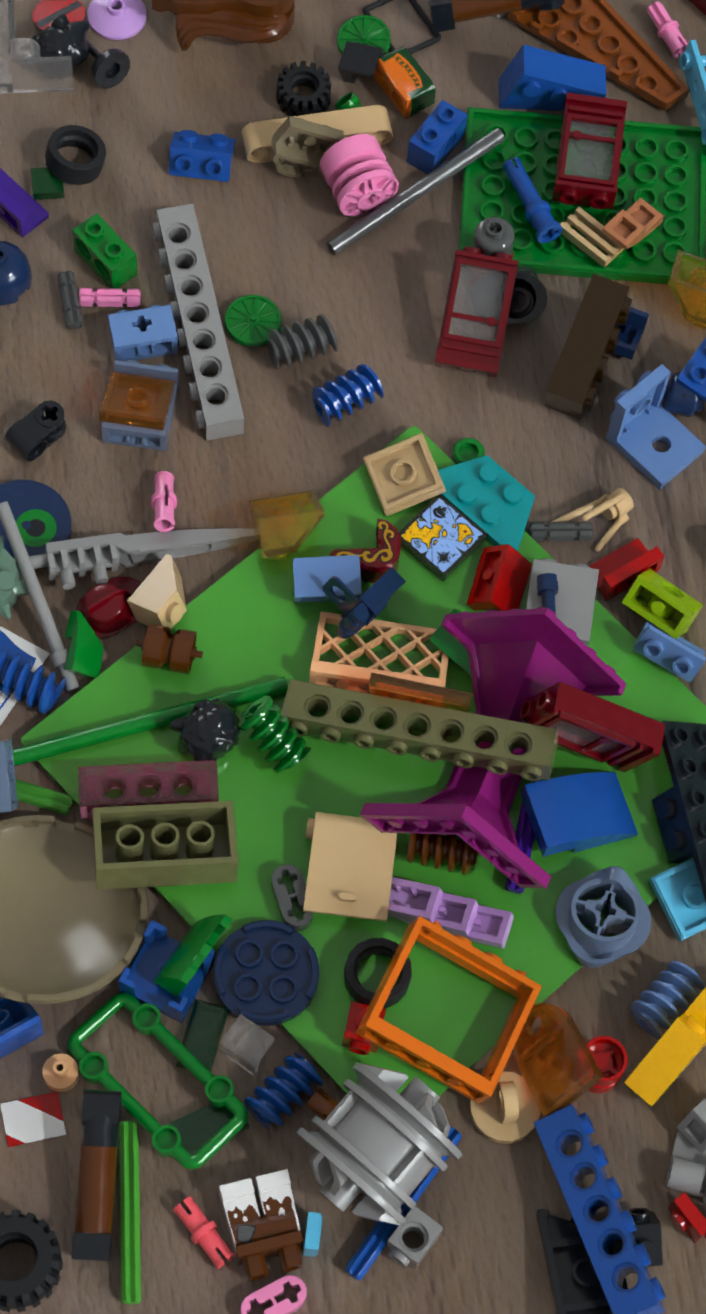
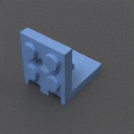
(642, 420)

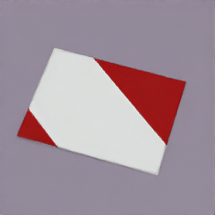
(33, 1119)

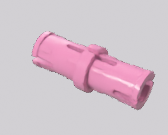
(164, 501)

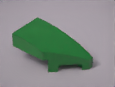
(85, 648)

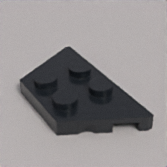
(570, 1269)

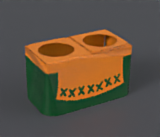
(404, 82)

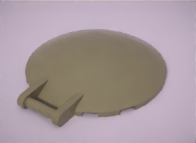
(54, 925)

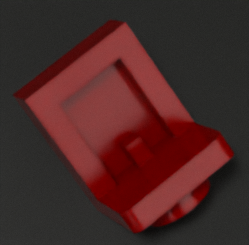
(687, 1217)

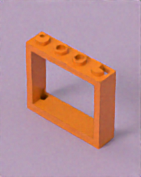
(422, 1056)

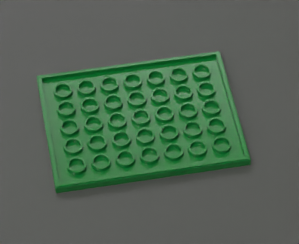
(656, 164)

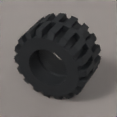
(47, 1269)

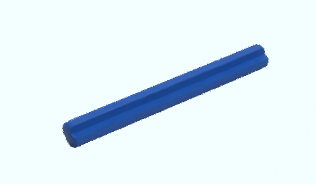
(382, 1231)

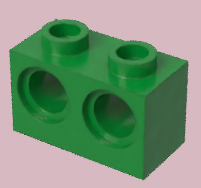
(105, 252)

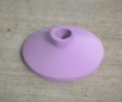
(119, 23)

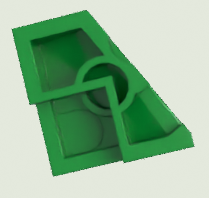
(191, 953)

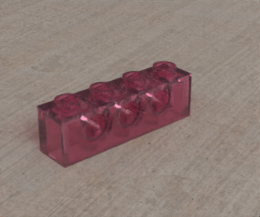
(133, 778)

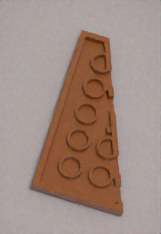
(600, 35)

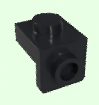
(648, 1233)

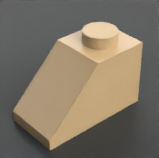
(160, 596)

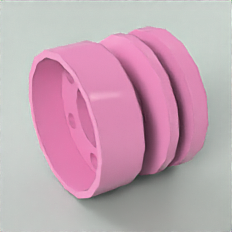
(358, 174)

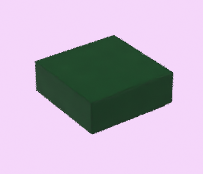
(45, 185)

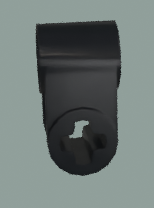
(37, 431)

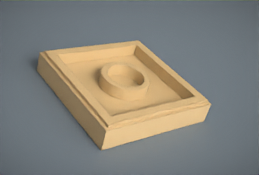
(404, 474)

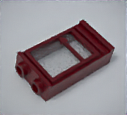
(589, 151)
(476, 311)
(595, 726)

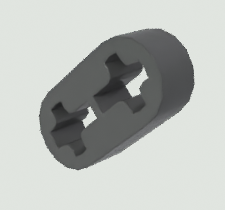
(284, 899)

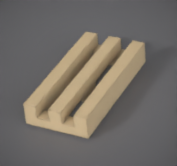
(593, 231)

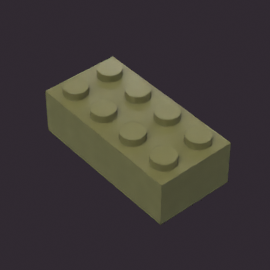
(164, 845)

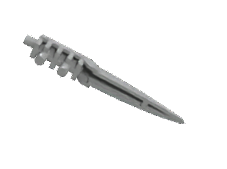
(129, 550)

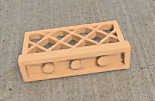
(348, 676)

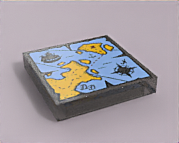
(441, 537)

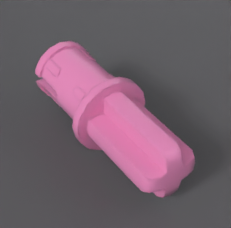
(667, 29)

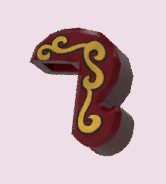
(377, 561)

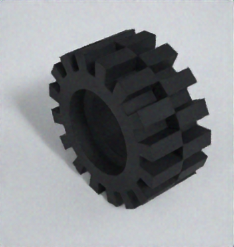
(303, 76)

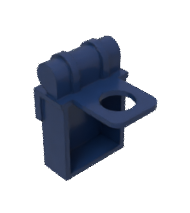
(362, 610)

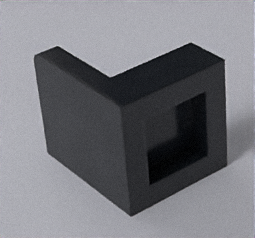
(358, 60)

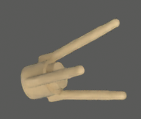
(611, 505)

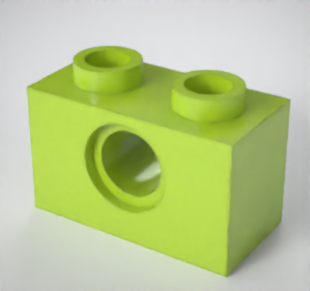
(662, 603)

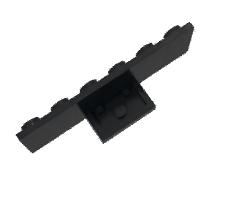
(683, 807)

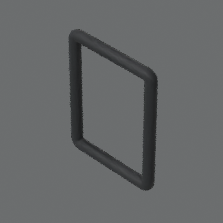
(437, 38)

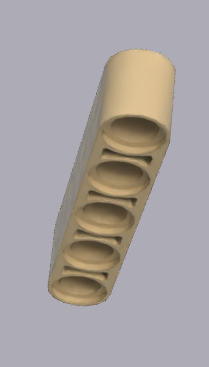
(353, 121)

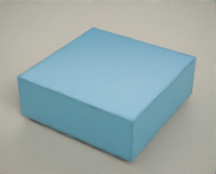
(312, 1234)

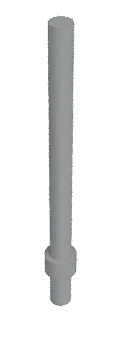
(59, 653)

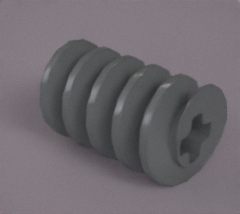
(301, 340)

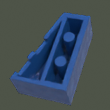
(542, 78)

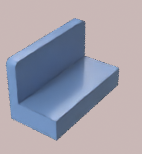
(313, 572)

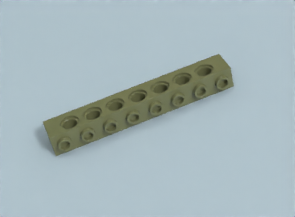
(405, 716)

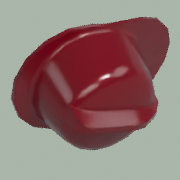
(107, 606)

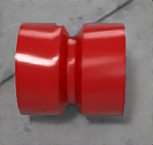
(610, 1059)

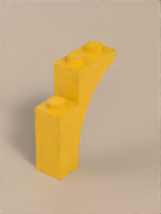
(671, 1053)

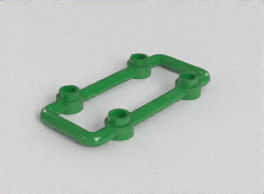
(165, 1138)

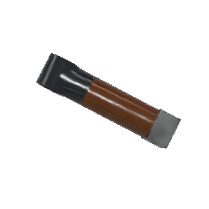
(448, 12)
(97, 1175)

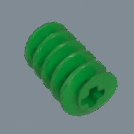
(274, 734)

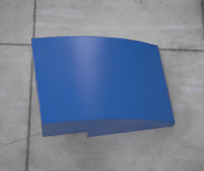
(577, 812)

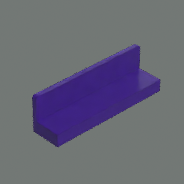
(18, 207)

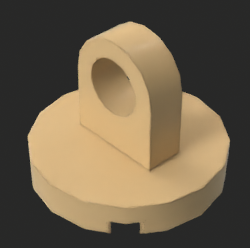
(508, 1112)

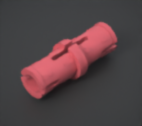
(204, 1232)

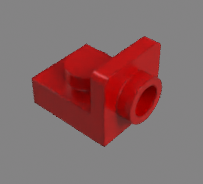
(356, 1043)

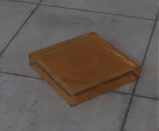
(137, 401)

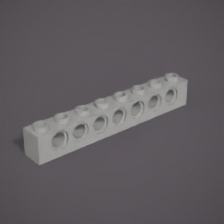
(225, 418)

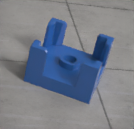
(147, 965)

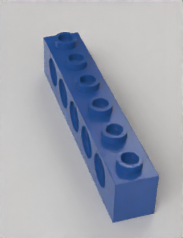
(557, 1134)

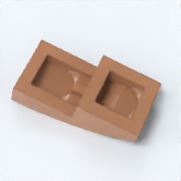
(634, 224)

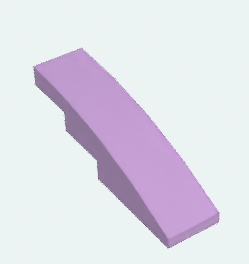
(454, 913)

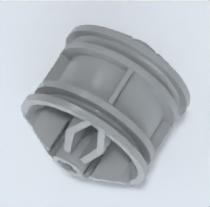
(379, 1143)

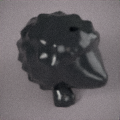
(64, 39)
(207, 730)

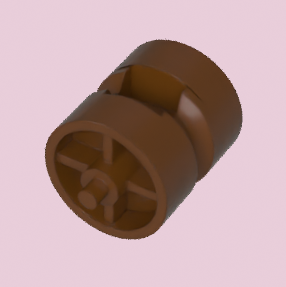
(175, 649)

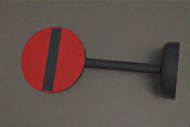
(108, 66)

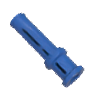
(537, 210)

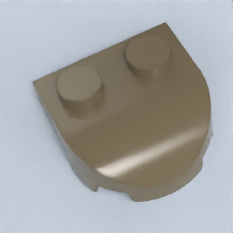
(300, 146)

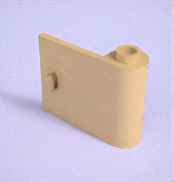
(349, 867)

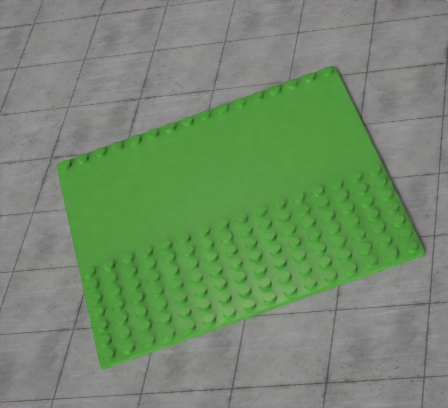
(259, 634)

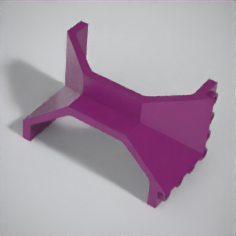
(510, 661)

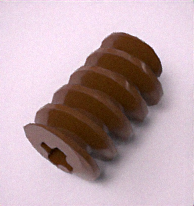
(441, 849)

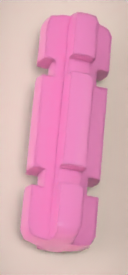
(109, 297)

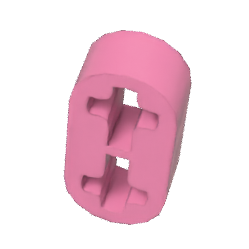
(273, 1291)

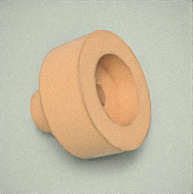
(60, 1080)

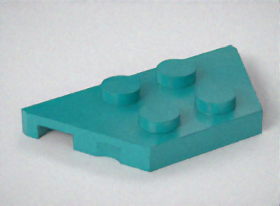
(489, 499)

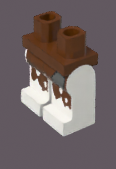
(266, 1235)

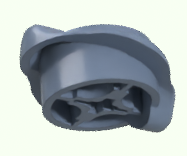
(633, 922)

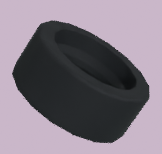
(76, 137)
(364, 949)

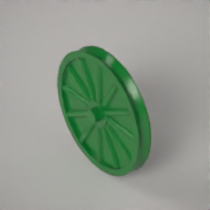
(364, 30)
(250, 320)

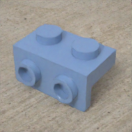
(672, 654)

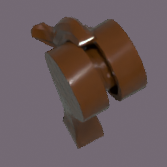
(229, 19)

